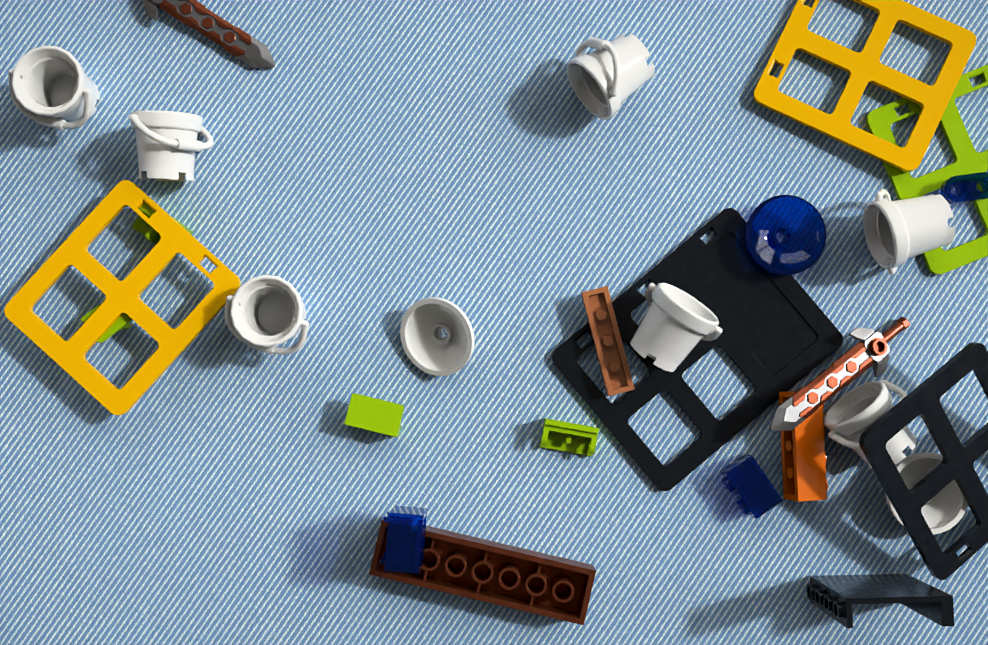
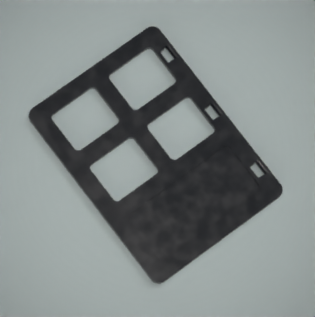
(767, 331)

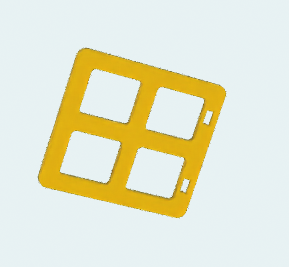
(865, 69)
(121, 298)

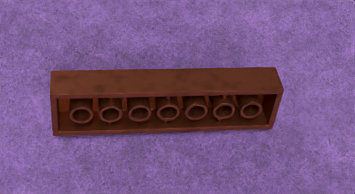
(497, 574)

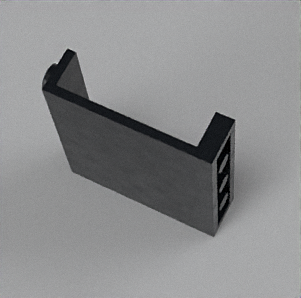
(838, 592)

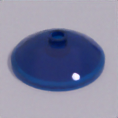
(802, 232)

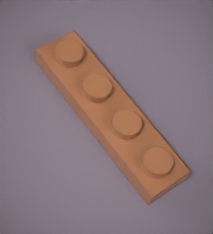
(607, 341)

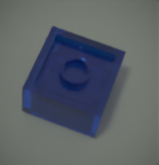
(405, 539)

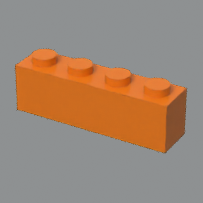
(804, 458)

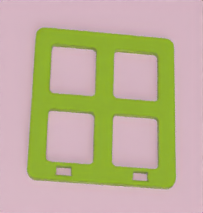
(966, 161)

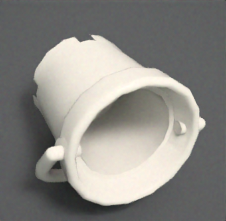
(608, 73)
(53, 88)
(168, 144)
(905, 227)
(267, 314)
(673, 326)
(862, 408)

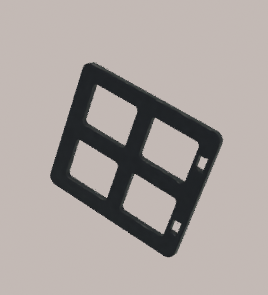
(956, 461)

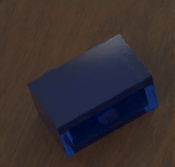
(750, 486)

